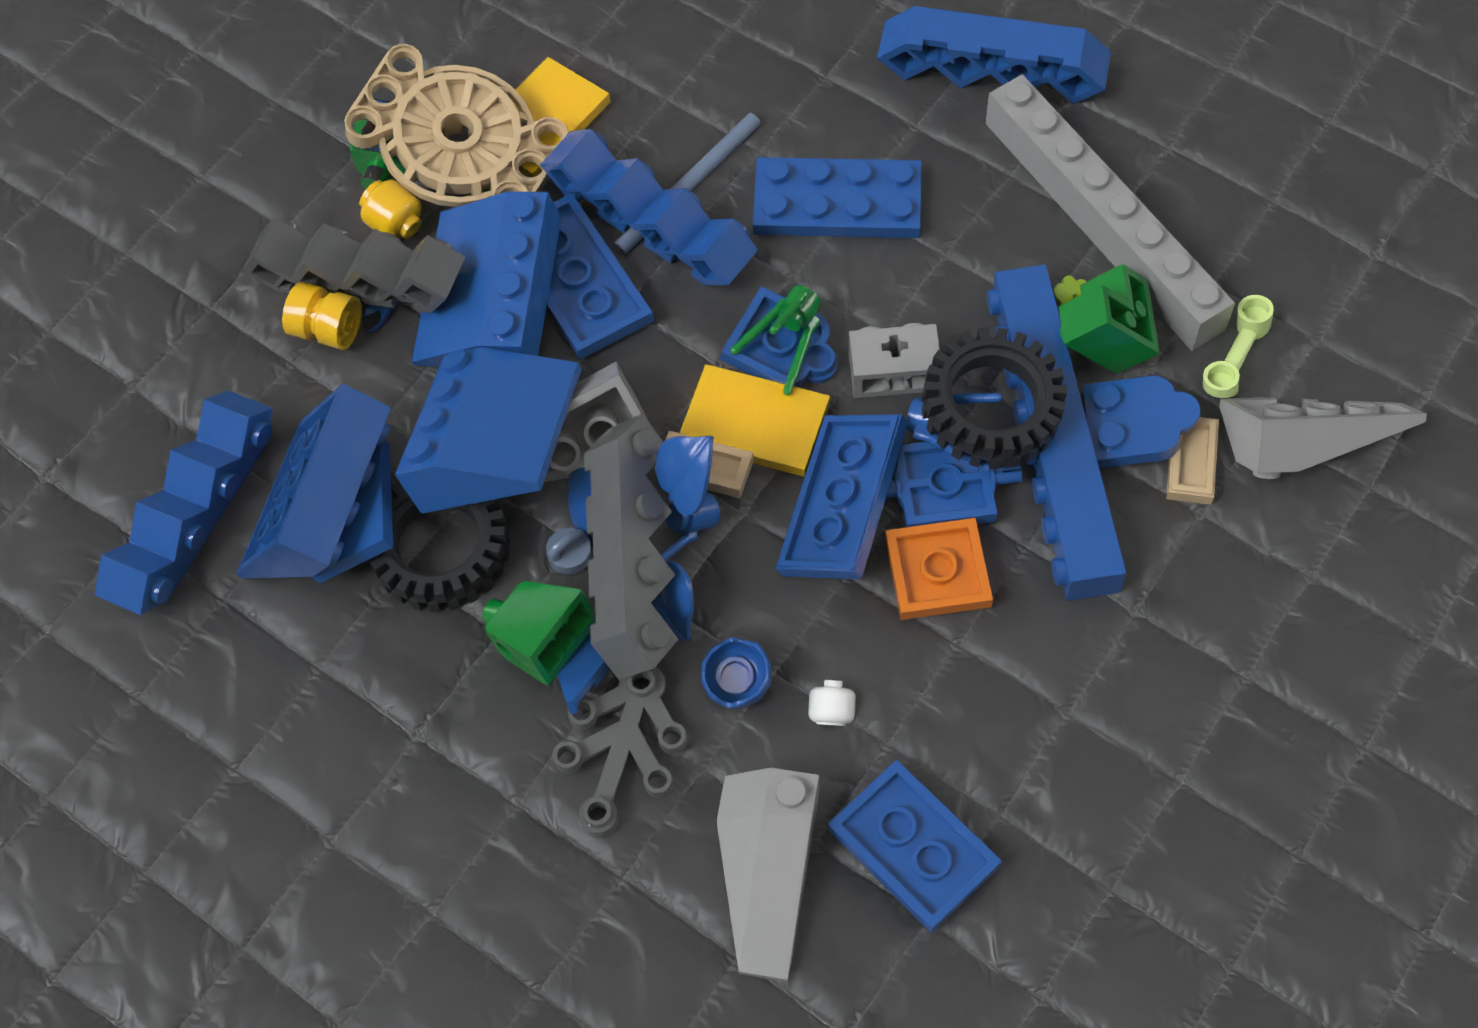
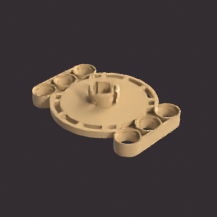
(439, 104)

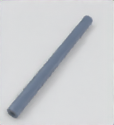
(700, 171)

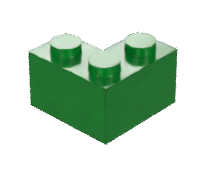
(1111, 320)

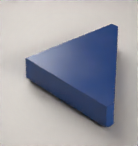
(580, 673)

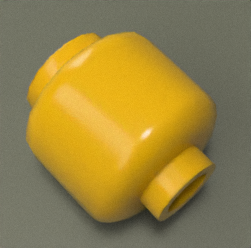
(391, 209)

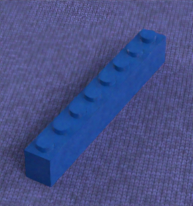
(1067, 470)

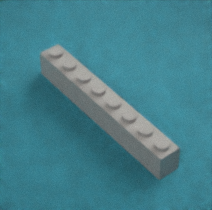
(1108, 211)

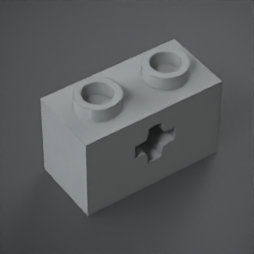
(891, 359)

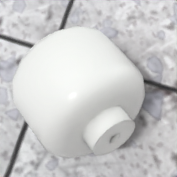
(831, 704)

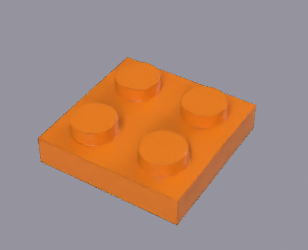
(938, 569)

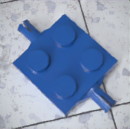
(942, 489)

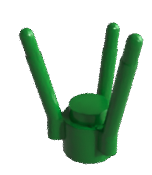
(794, 313)

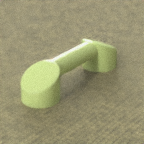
(1253, 322)

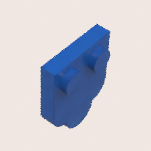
(772, 354)
(1137, 419)

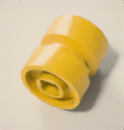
(322, 316)

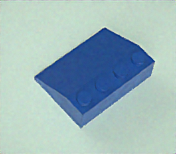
(502, 281)
(486, 428)
(317, 487)

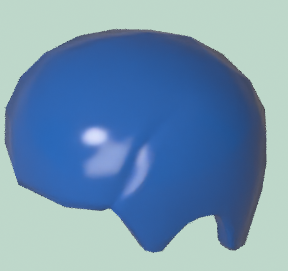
(736, 673)

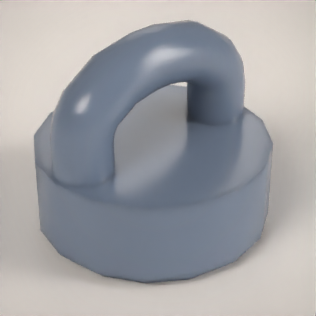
(569, 550)

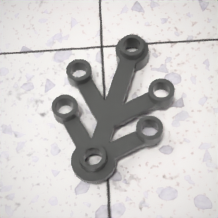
(621, 739)

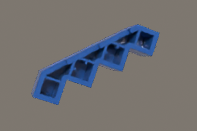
(979, 45)
(665, 218)
(196, 492)

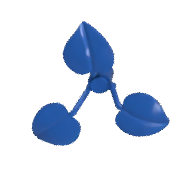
(684, 472)

